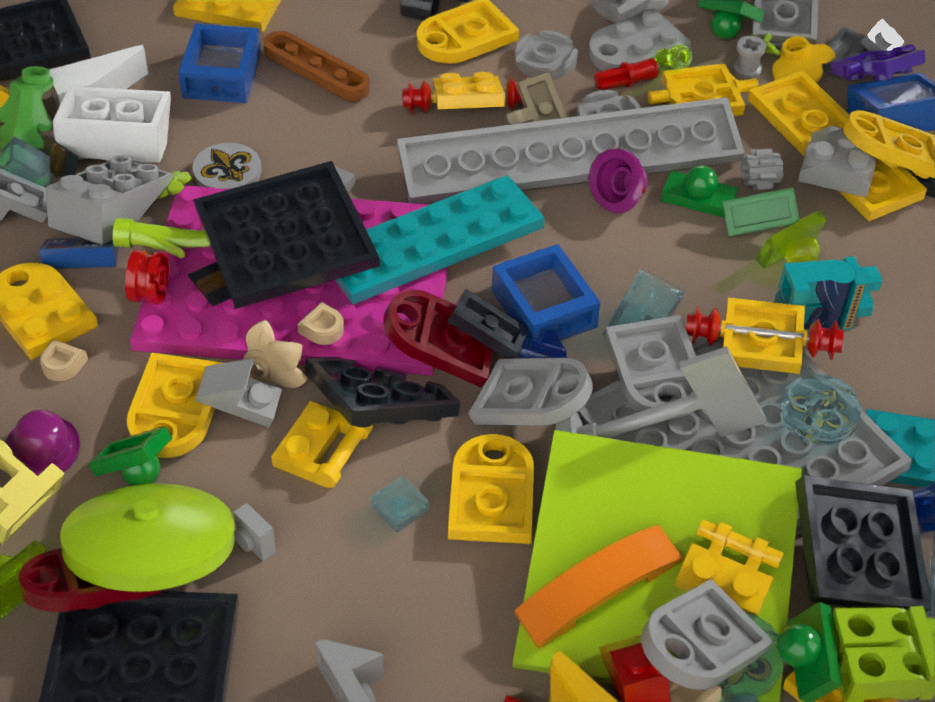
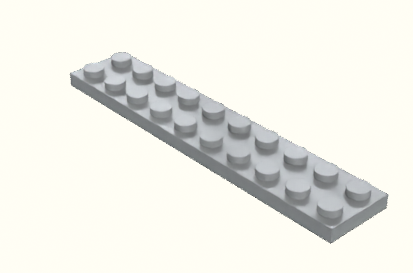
(564, 148)

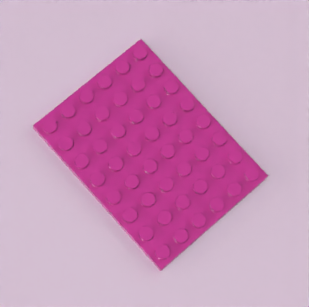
(196, 328)

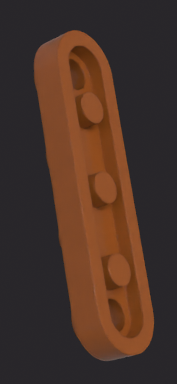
(316, 65)

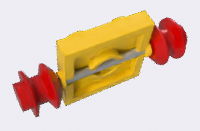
(462, 92)
(765, 334)

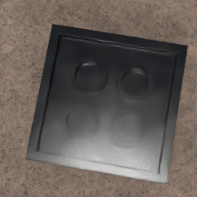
(39, 36)
(861, 544)

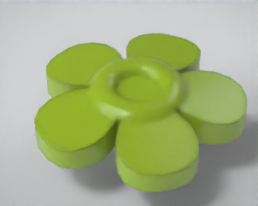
(769, 47)
(176, 183)

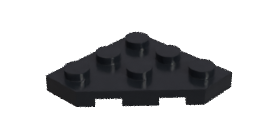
(378, 395)

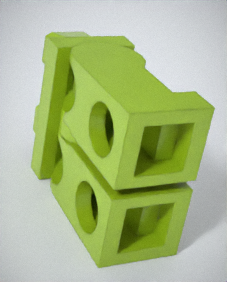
(885, 653)

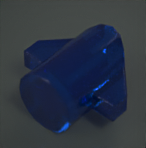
(548, 347)

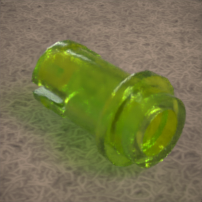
(676, 57)

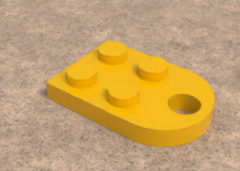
(465, 32)
(892, 142)
(41, 308)
(168, 400)
(492, 496)

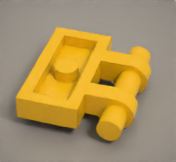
(739, 581)

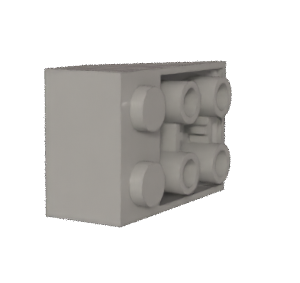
(94, 198)

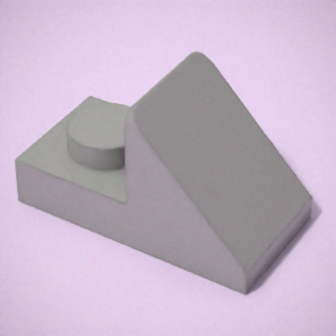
(22, 197)
(233, 391)
(349, 670)

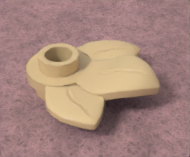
(273, 359)

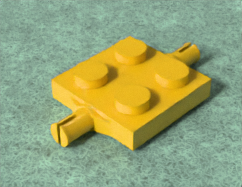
(702, 84)

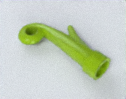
(168, 239)

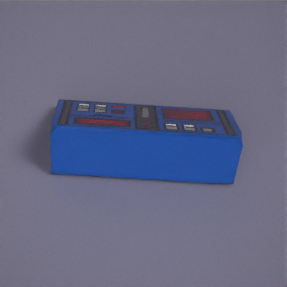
(77, 253)

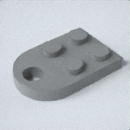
(633, 40)
(649, 360)
(532, 392)
(707, 635)

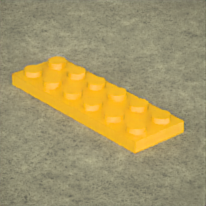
(801, 107)

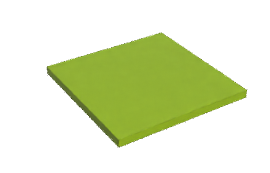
(615, 487)

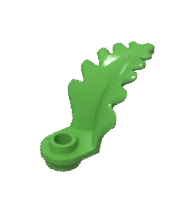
(24, 111)

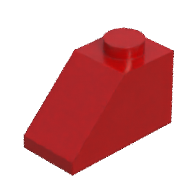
(633, 673)

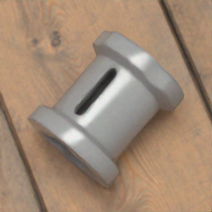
(749, 57)

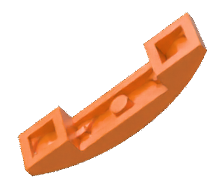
(596, 581)

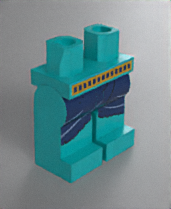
(829, 290)

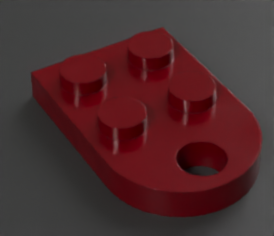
(434, 339)
(63, 589)

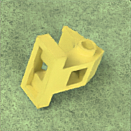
(24, 492)

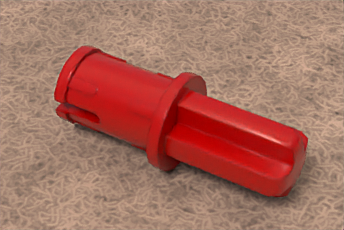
(626, 74)

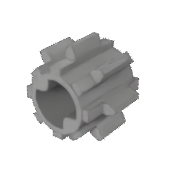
(762, 169)

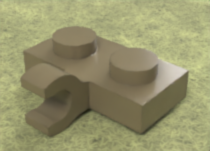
(539, 101)

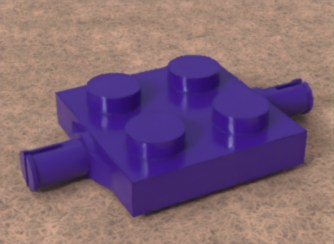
(879, 63)

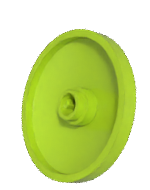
(147, 537)

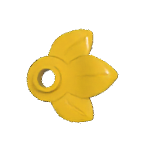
(799, 56)

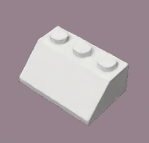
(113, 123)

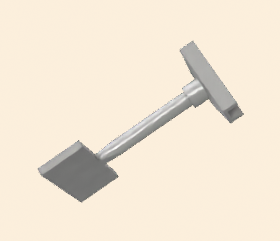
(717, 390)

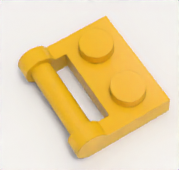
(310, 440)

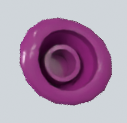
(617, 180)
(44, 439)

